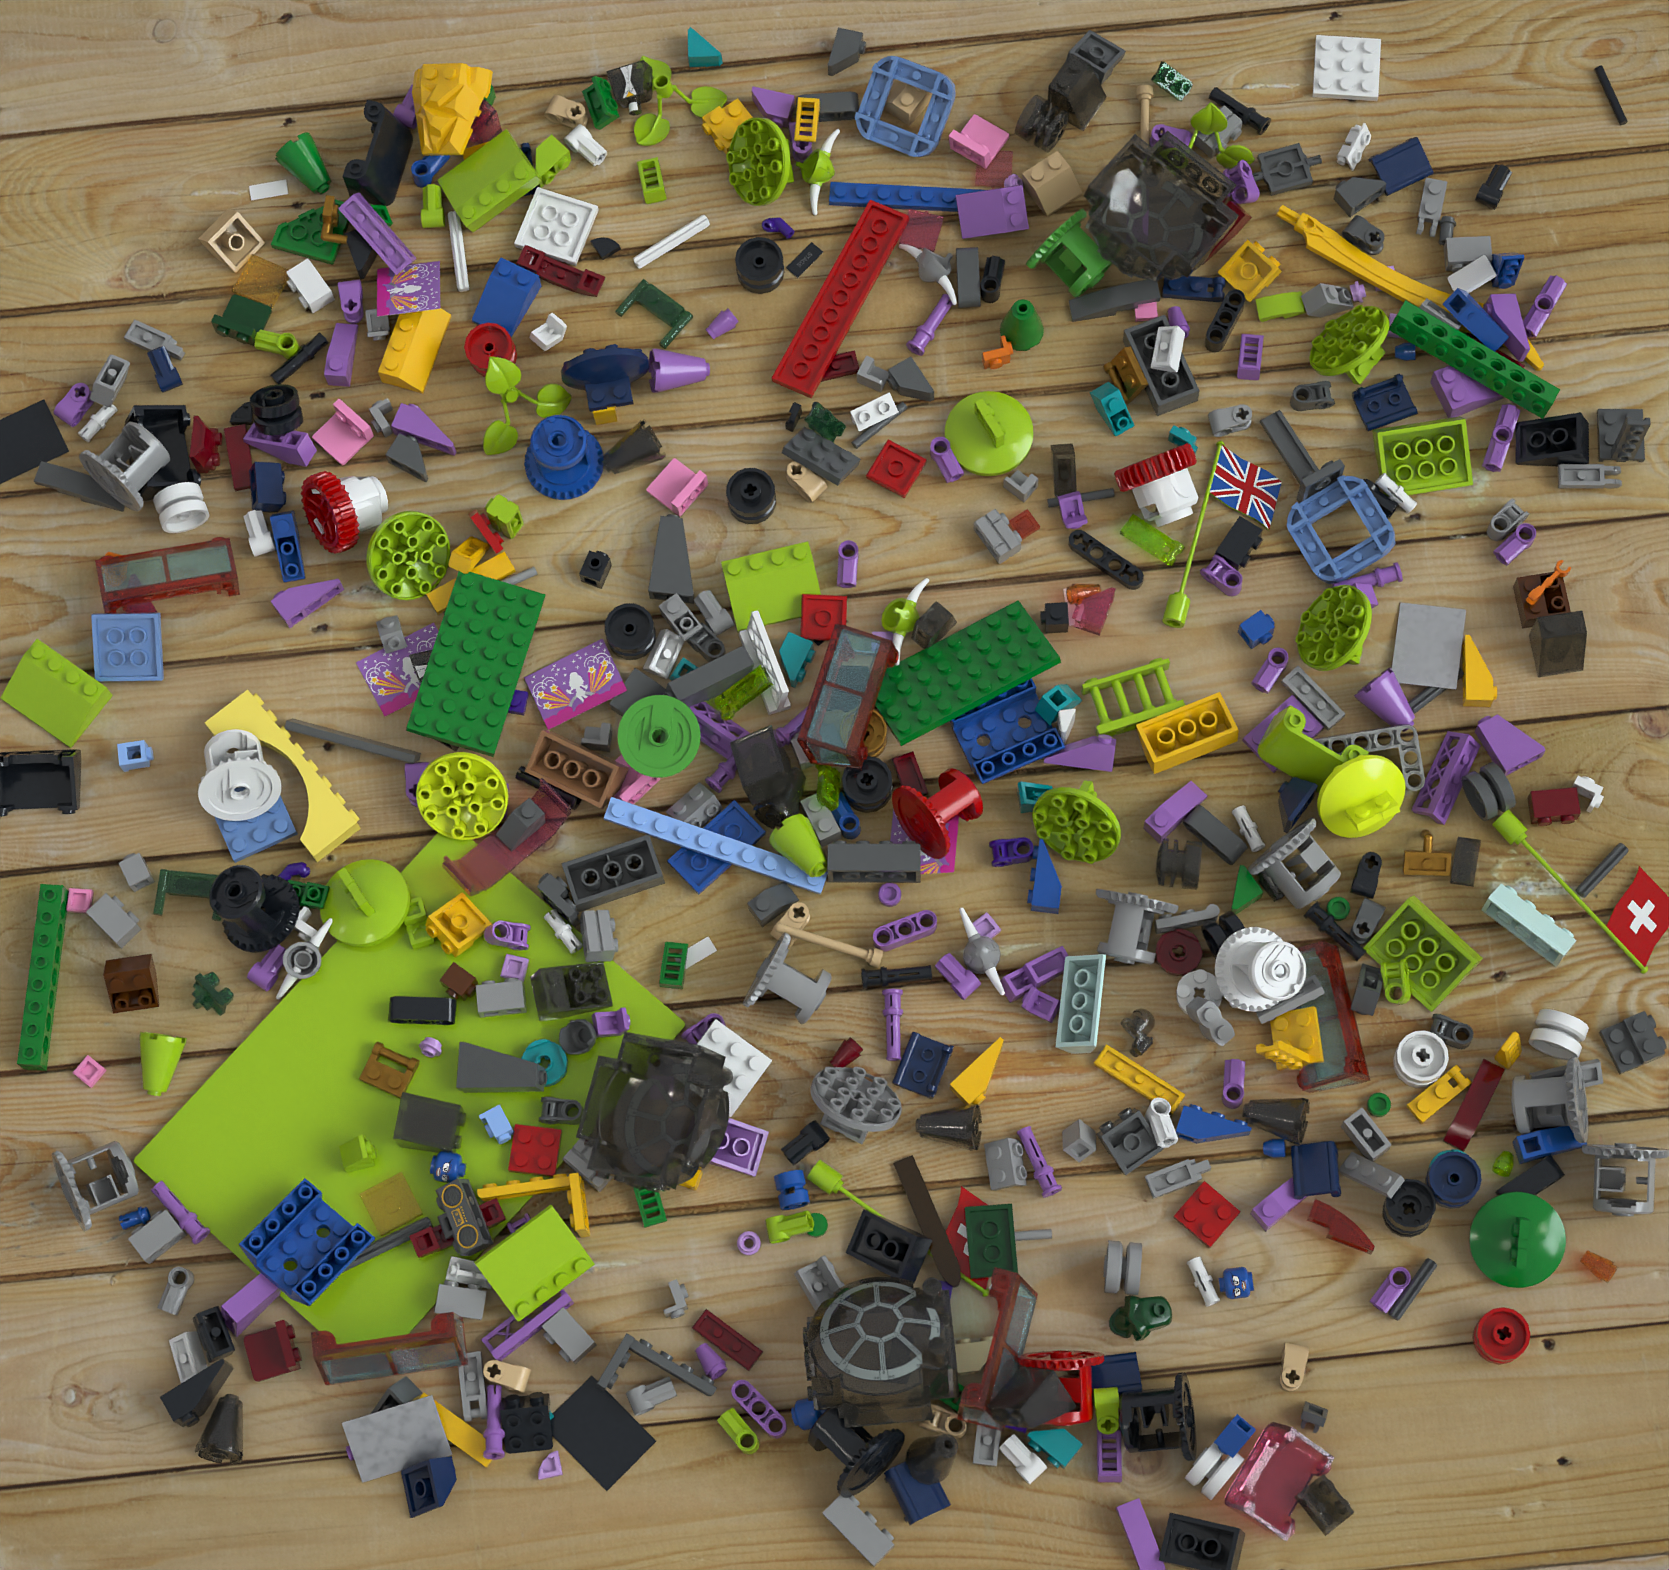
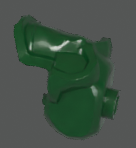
(1140, 1316)

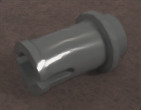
(1446, 228)

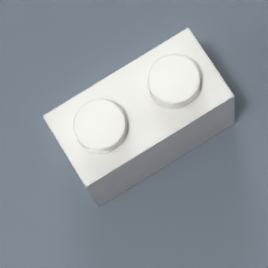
(310, 285)

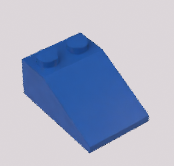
(507, 296)

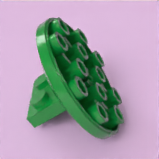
(1517, 1239)

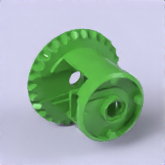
(1068, 262)
(654, 718)

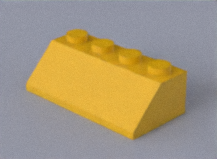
(414, 349)
(1187, 732)

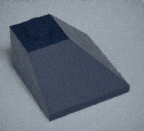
(1294, 800)
(428, 1484)

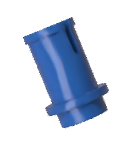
(134, 1218)

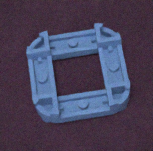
(876, 95)
(1324, 502)

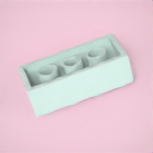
(1528, 924)
(1080, 1003)

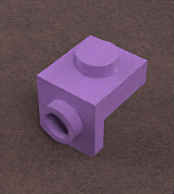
(1072, 510)
(1040, 1004)
(611, 1023)

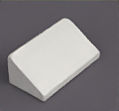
(1473, 275)
(1168, 348)
(664, 653)
(1065, 723)
(188, 1355)

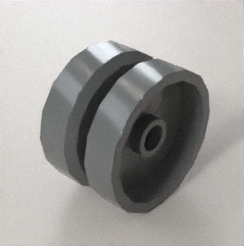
(1488, 791)

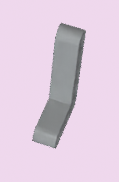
(1396, 741)

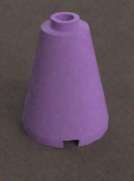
(675, 370)
(1387, 699)

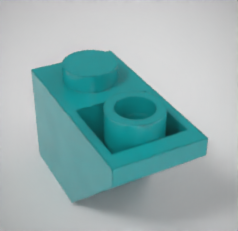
(1112, 408)
(794, 656)
(1057, 699)
(1055, 1443)

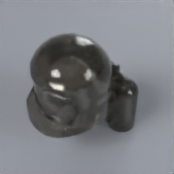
(1139, 1026)

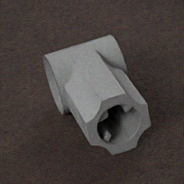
(715, 617)
(175, 1294)
(646, 1397)

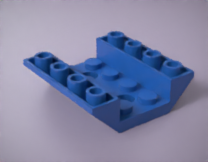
(1009, 743)
(291, 1235)

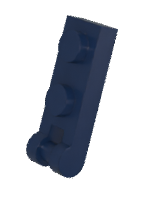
(1194, 288)

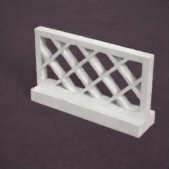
(761, 652)

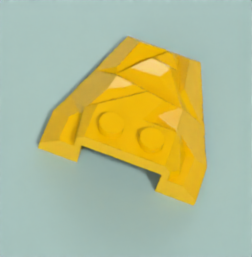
(446, 105)

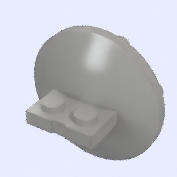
(854, 1103)

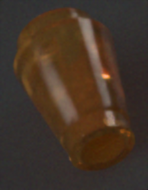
(1078, 592)
(1599, 1266)

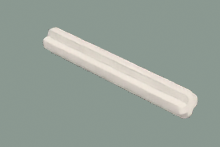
(671, 241)
(458, 252)

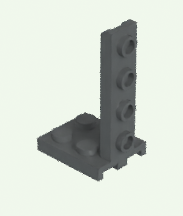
(1621, 434)
(1297, 458)
(661, 1360)

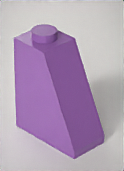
(1507, 744)
(248, 1304)

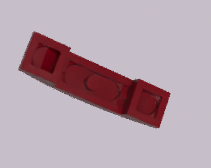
(560, 274)
(1474, 1105)
(433, 1239)

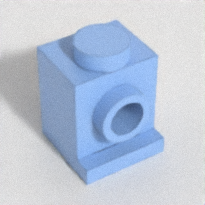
(129, 750)
(497, 1124)

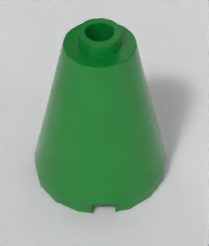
(305, 163)
(1022, 326)

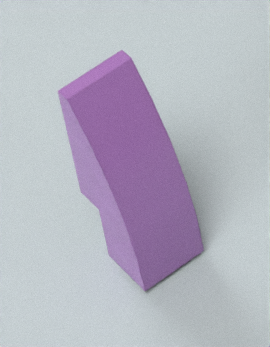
(1034, 973)
(1140, 1535)

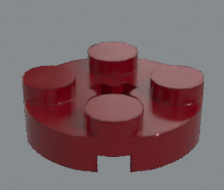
(1173, 940)

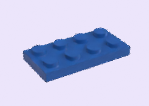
(703, 870)

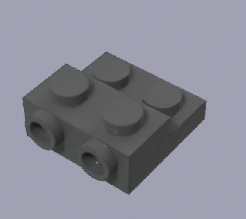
(1099, 53)
(555, 893)
(1633, 1042)
(1129, 1140)

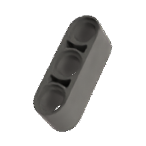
(834, 106)
(968, 277)
(1215, 834)

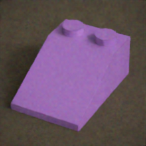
(992, 211)
(1460, 392)
(741, 1148)

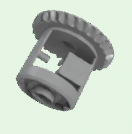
(148, 458)
(1308, 853)
(1131, 926)
(788, 982)
(1552, 1102)
(1614, 1177)
(102, 1191)

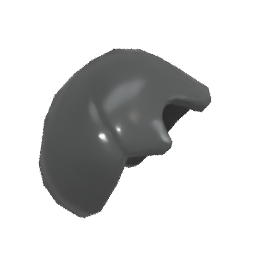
(577, 1037)

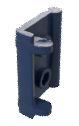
(1402, 165)
(1384, 403)
(922, 1065)
(1315, 1169)
(1117, 1371)
(915, 1498)

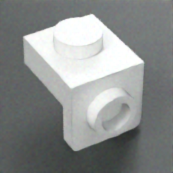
(549, 333)
(1588, 788)
(305, 931)

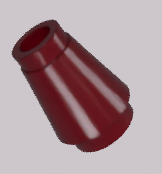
(846, 1053)

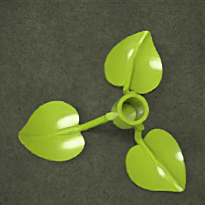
(1213, 120)
(653, 129)
(501, 379)

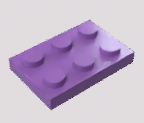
(1311, 729)

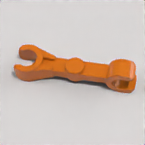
(1536, 593)

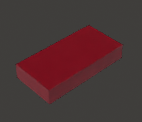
(909, 772)

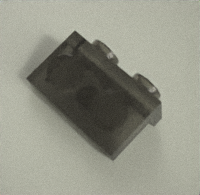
(1324, 1504)

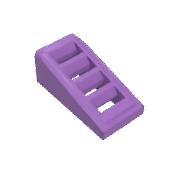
(1250, 370)
(1109, 1476)

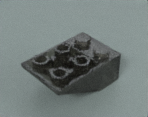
(570, 990)

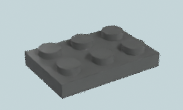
(821, 456)

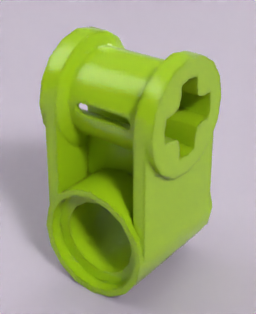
(1396, 979)
(1106, 1409)

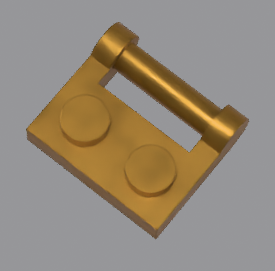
(1130, 373)
(385, 1077)

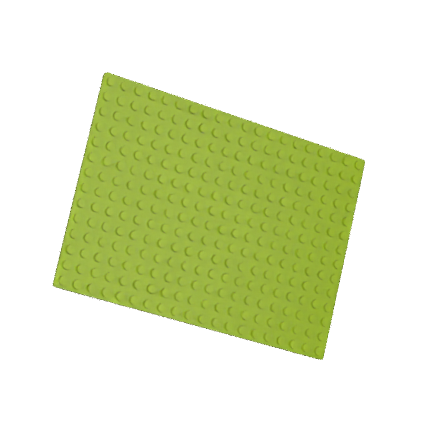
(298, 1096)

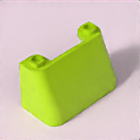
(1298, 754)

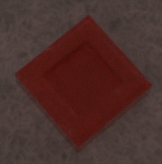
(1024, 524)

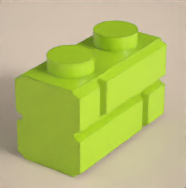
(504, 516)

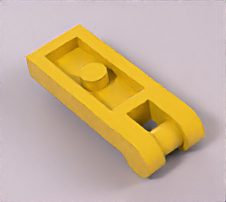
(1438, 1095)

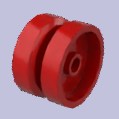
(488, 341)
(1515, 1333)

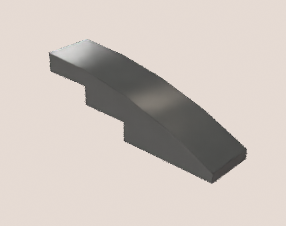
(1114, 299)
(76, 485)

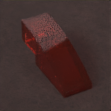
(1340, 1227)

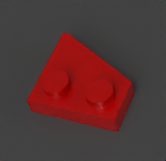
(482, 523)

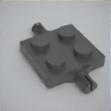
(1285, 169)

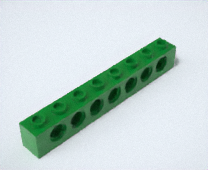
(1474, 359)
(43, 977)

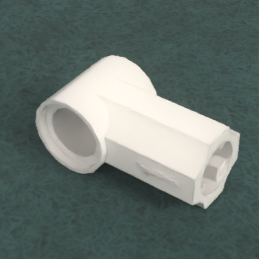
(581, 141)
(260, 538)
(1161, 1123)
(1026, 1463)

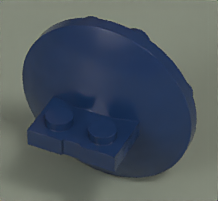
(606, 375)

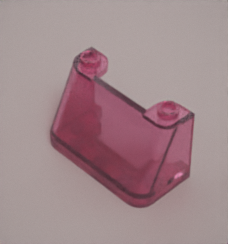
(1273, 1476)

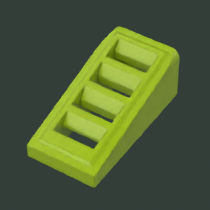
(655, 192)

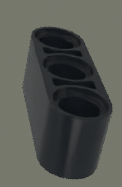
(1229, 312)
(422, 1010)
(1535, 1178)

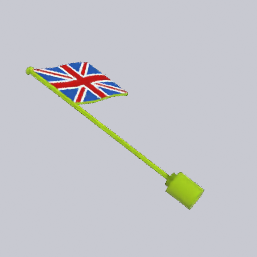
(1239, 487)

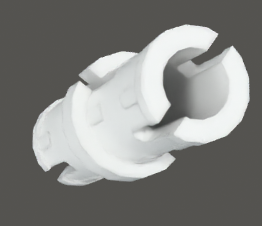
(97, 422)
(1396, 493)
(1248, 828)
(563, 931)
(1203, 1281)

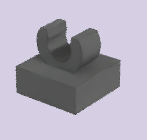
(1313, 1414)

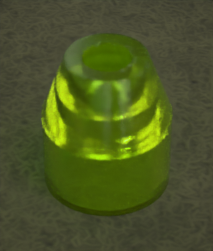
(1503, 1164)

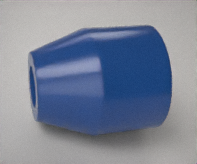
(1405, 351)
(1274, 1148)

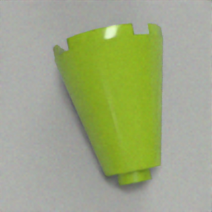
(800, 845)
(159, 1060)

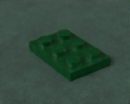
(990, 1239)

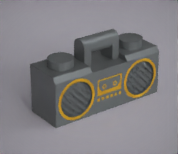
(462, 1218)

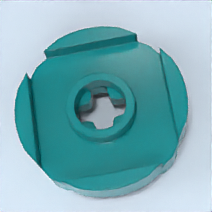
(551, 1051)

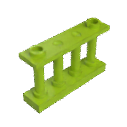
(1128, 719)

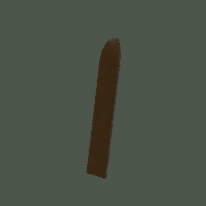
(928, 1220)

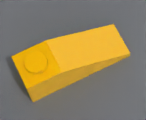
(1477, 680)
(975, 1079)

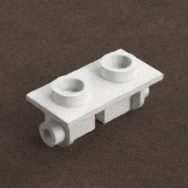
(1352, 154)
(873, 412)
(466, 1272)

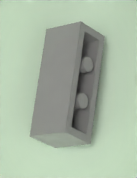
(859, 1529)

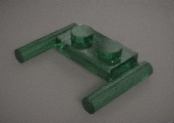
(659, 305)
(183, 884)

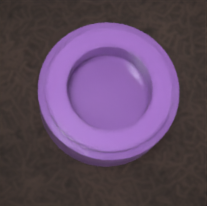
(889, 894)

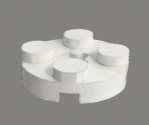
(1197, 980)

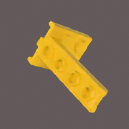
(1294, 1040)
(561, 1182)

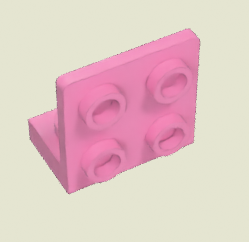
(978, 141)
(343, 433)
(677, 487)
(634, 784)

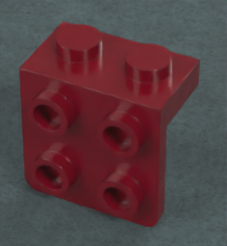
(272, 1351)

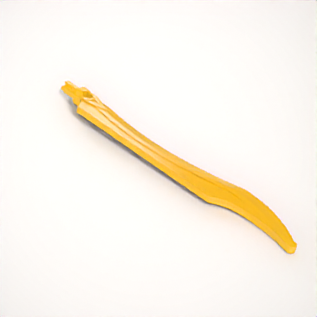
(1342, 253)

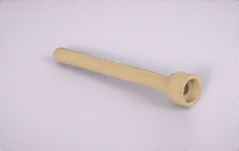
(1144, 94)
(872, 956)

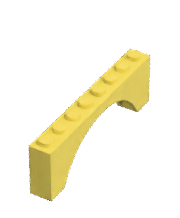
(327, 818)

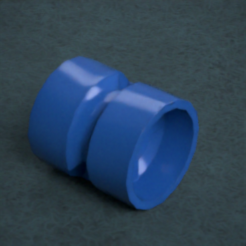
(788, 1182)

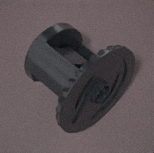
(238, 900)
(1158, 1401)
(857, 1449)

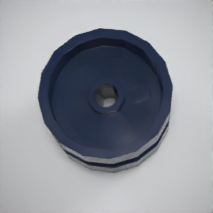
(1464, 1171)

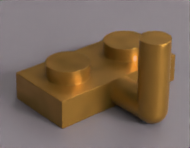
(330, 220)
(1427, 861)

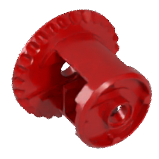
(926, 818)
(1077, 1385)

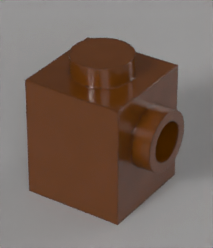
(459, 982)

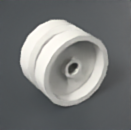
(181, 507)
(1558, 1034)
(1407, 1060)
(1214, 1468)

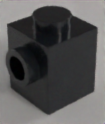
(595, 569)
(1055, 617)

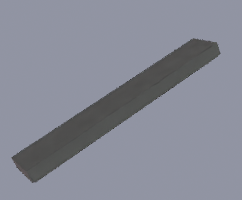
(352, 740)

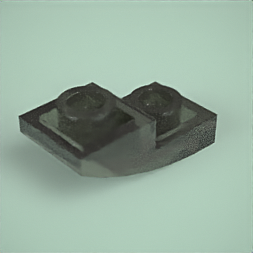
(1465, 861)

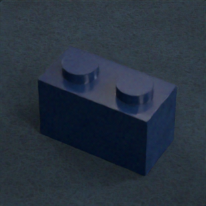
(267, 486)

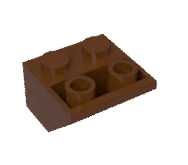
(1552, 601)
(131, 983)

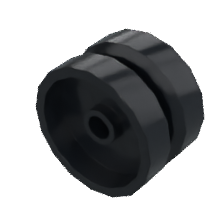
(759, 265)
(276, 409)
(751, 496)
(625, 643)
(870, 797)
(1216, 933)

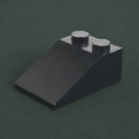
(1553, 441)
(888, 1246)
(195, 1395)
(1201, 1544)

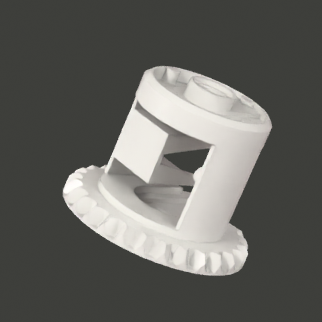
(237, 769)
(1258, 969)

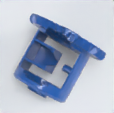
(563, 458)

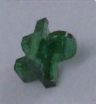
(1172, 81)
(824, 422)
(207, 996)

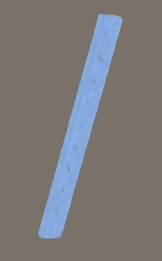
(711, 844)

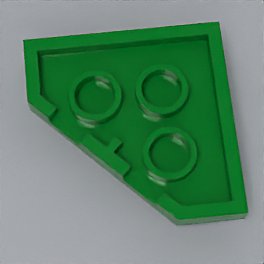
(304, 236)

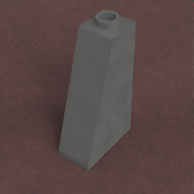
(671, 562)
(711, 678)
(496, 1072)

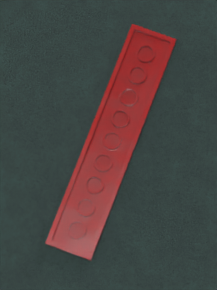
(840, 299)

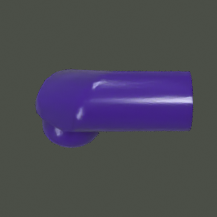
(777, 225)
(295, 869)

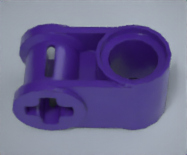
(1009, 851)

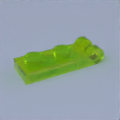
(1151, 539)
(743, 692)
(828, 786)

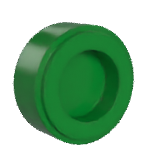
(1338, 908)
(1378, 1104)
(820, 1225)

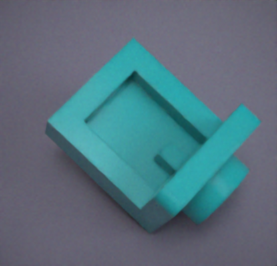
(1182, 436)

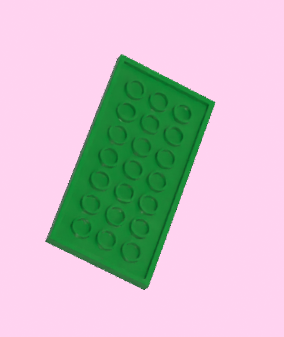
(476, 663)
(963, 672)

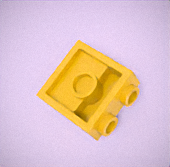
(723, 123)
(1250, 269)
(457, 925)

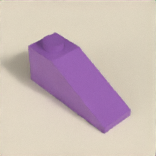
(1506, 313)
(341, 355)
(414, 422)
(290, 447)
(302, 600)
(1089, 753)
(1173, 811)
(1275, 1205)

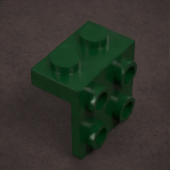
(242, 319)

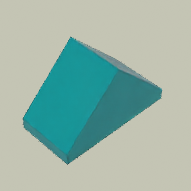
(701, 52)
(1028, 795)

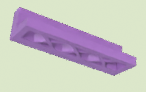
(377, 233)
(716, 734)
(1450, 776)
(530, 1328)

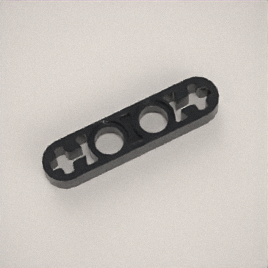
(1103, 562)

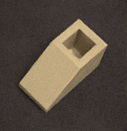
(972, 1356)

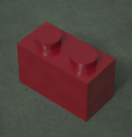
(1554, 806)

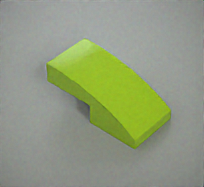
(1279, 305)
(415, 924)

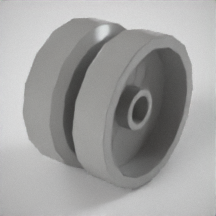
(1121, 1267)

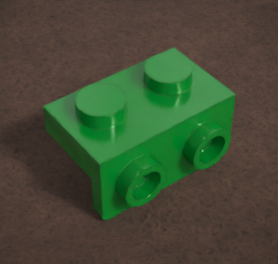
(600, 103)

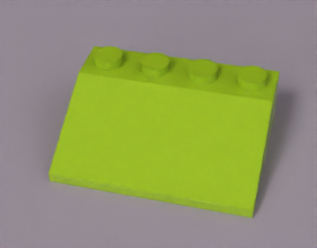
(489, 181)
(1425, 455)
(770, 584)
(55, 693)
(1434, 952)
(534, 1263)

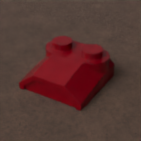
(204, 446)

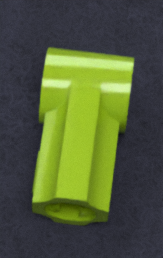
(432, 213)
(276, 343)
(783, 1227)
(738, 1430)

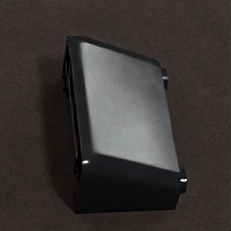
(388, 153)
(168, 426)
(40, 780)

